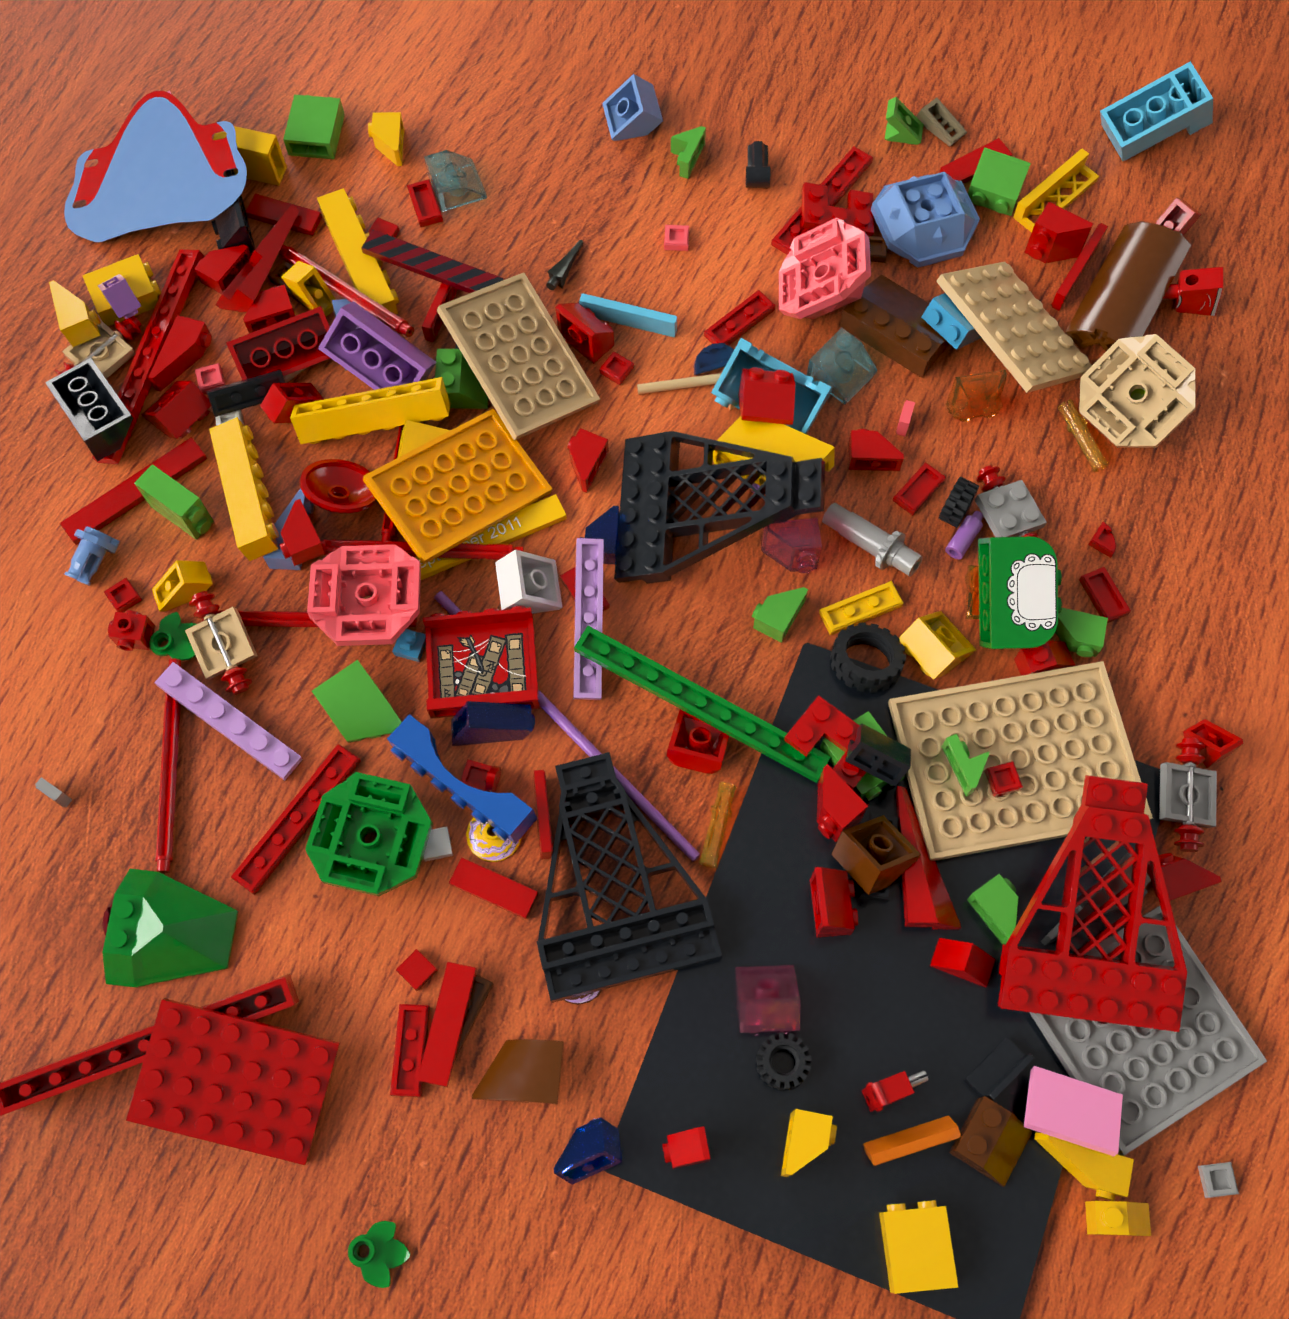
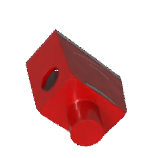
(1197, 291)

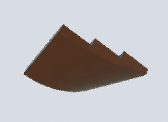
(524, 1073)

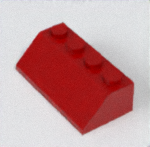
(281, 346)

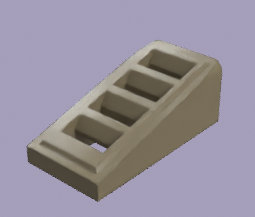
(942, 113)

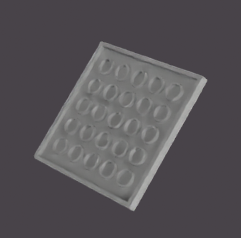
(1156, 1069)

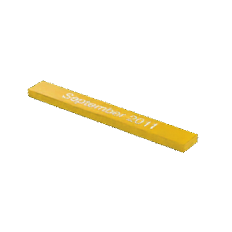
(519, 525)

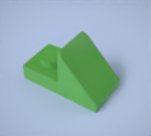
(902, 124)
(688, 147)
(966, 770)

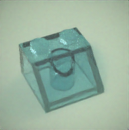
(454, 179)
(842, 365)

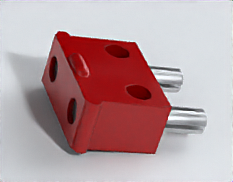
(891, 1089)

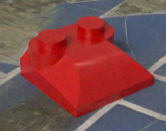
(696, 745)

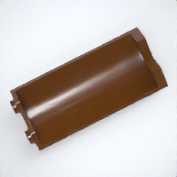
(1129, 285)

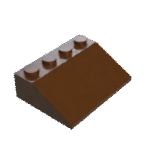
(892, 324)

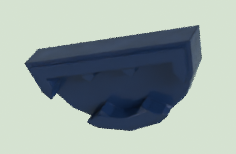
(712, 358)

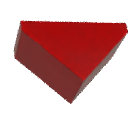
(1217, 740)
(963, 961)

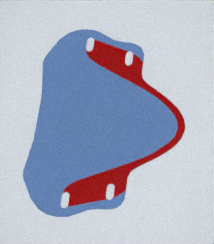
(155, 173)

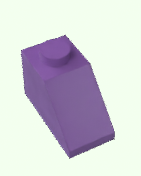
(120, 296)

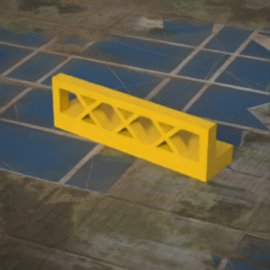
(1059, 179)

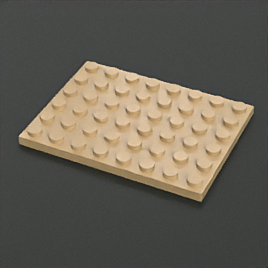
(1045, 722)

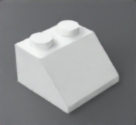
(528, 582)

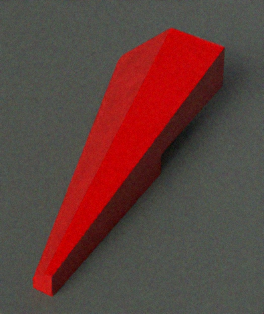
(248, 282)
(923, 887)

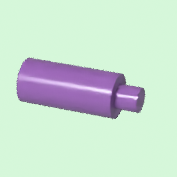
(965, 535)

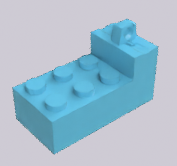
(1158, 112)

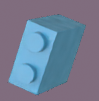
(949, 322)

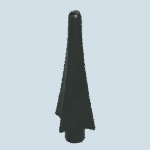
(560, 271)

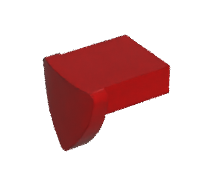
(481, 776)

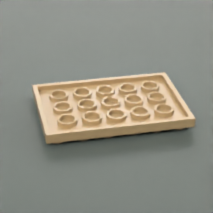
(1015, 325)
(518, 355)

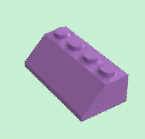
(373, 350)

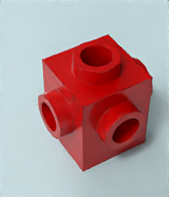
(131, 630)

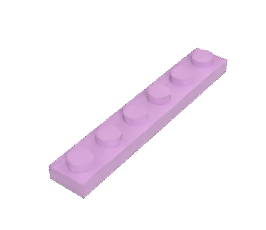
(588, 613)
(228, 721)

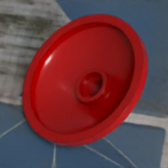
(337, 486)

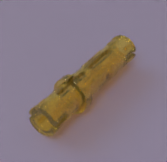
(1078, 428)
(720, 813)

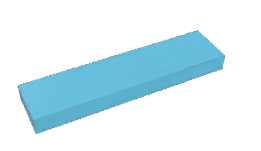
(630, 315)

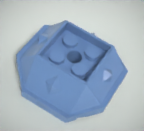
(926, 218)

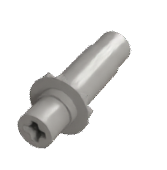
(887, 548)

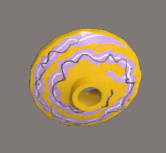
(488, 847)

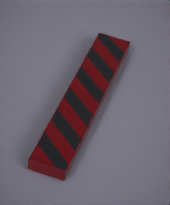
(427, 263)

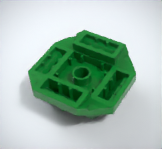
(353, 811)

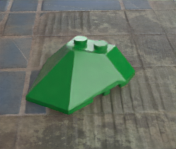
(164, 931)

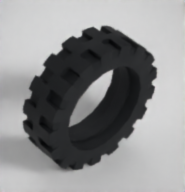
(857, 676)

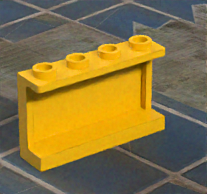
(774, 439)

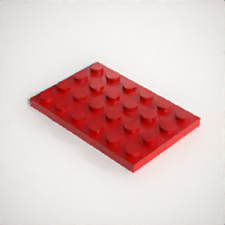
(233, 1081)

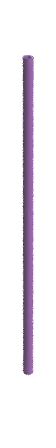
(591, 751)

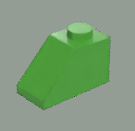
(779, 612)
(1081, 632)
(997, 906)

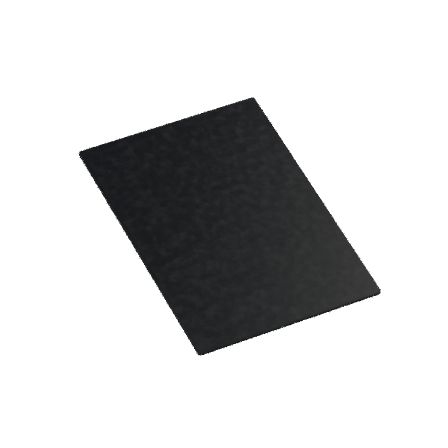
(865, 1016)

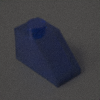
(606, 528)
(589, 1151)

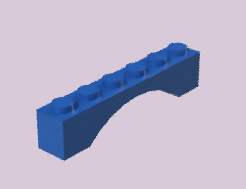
(501, 810)

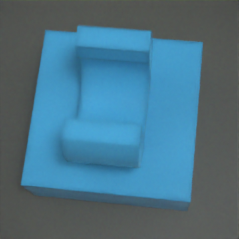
(410, 645)

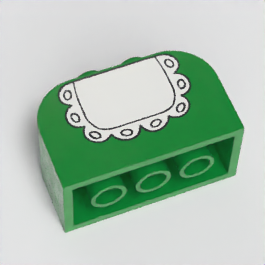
(1017, 592)

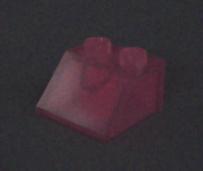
(793, 544)
(767, 999)

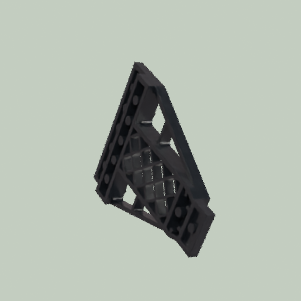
(654, 484)
(630, 946)

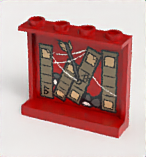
(480, 659)

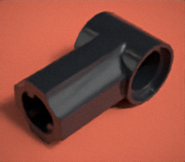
(757, 168)

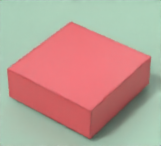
(676, 237)
(210, 377)
(905, 418)

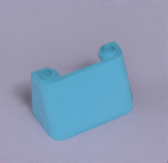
(809, 395)

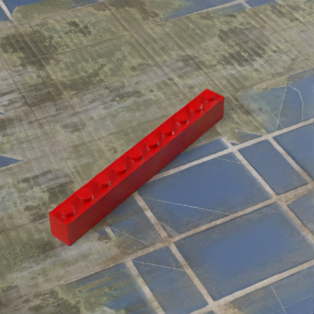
(131, 1048)

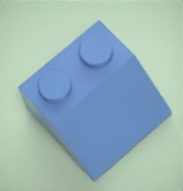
(632, 109)

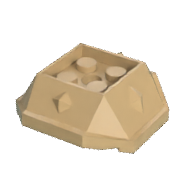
(1132, 365)

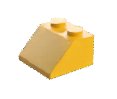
(936, 644)
(806, 1139)

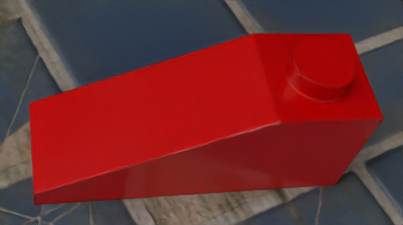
(181, 349)

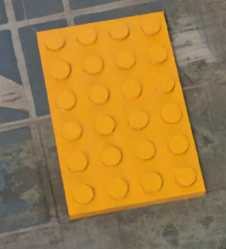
(457, 485)

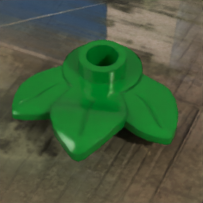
(174, 632)
(383, 1253)

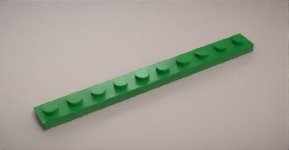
(698, 702)

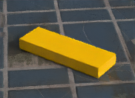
(861, 607)

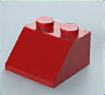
(1057, 235)
(584, 330)
(767, 396)
(178, 409)
(837, 805)
(832, 902)

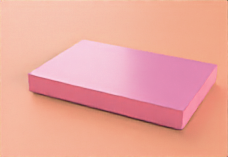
(1073, 1111)

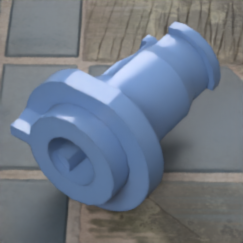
(90, 554)

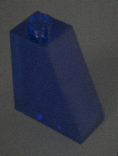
(491, 723)

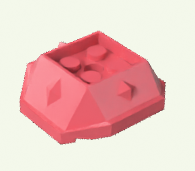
(824, 270)
(361, 571)

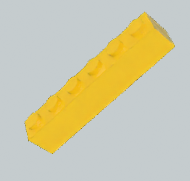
(349, 238)
(370, 411)
(243, 489)

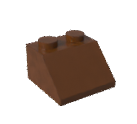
(874, 853)
(991, 1140)

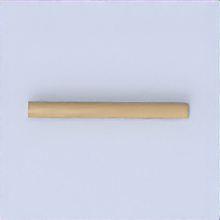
(678, 383)

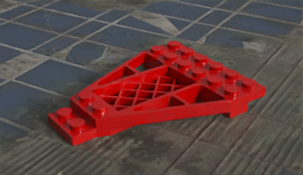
(1093, 985)

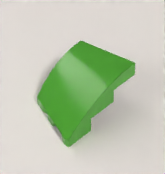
(356, 704)

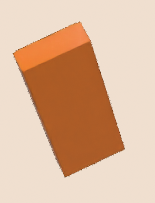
(911, 1140)

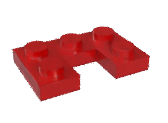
(817, 212)
(827, 721)

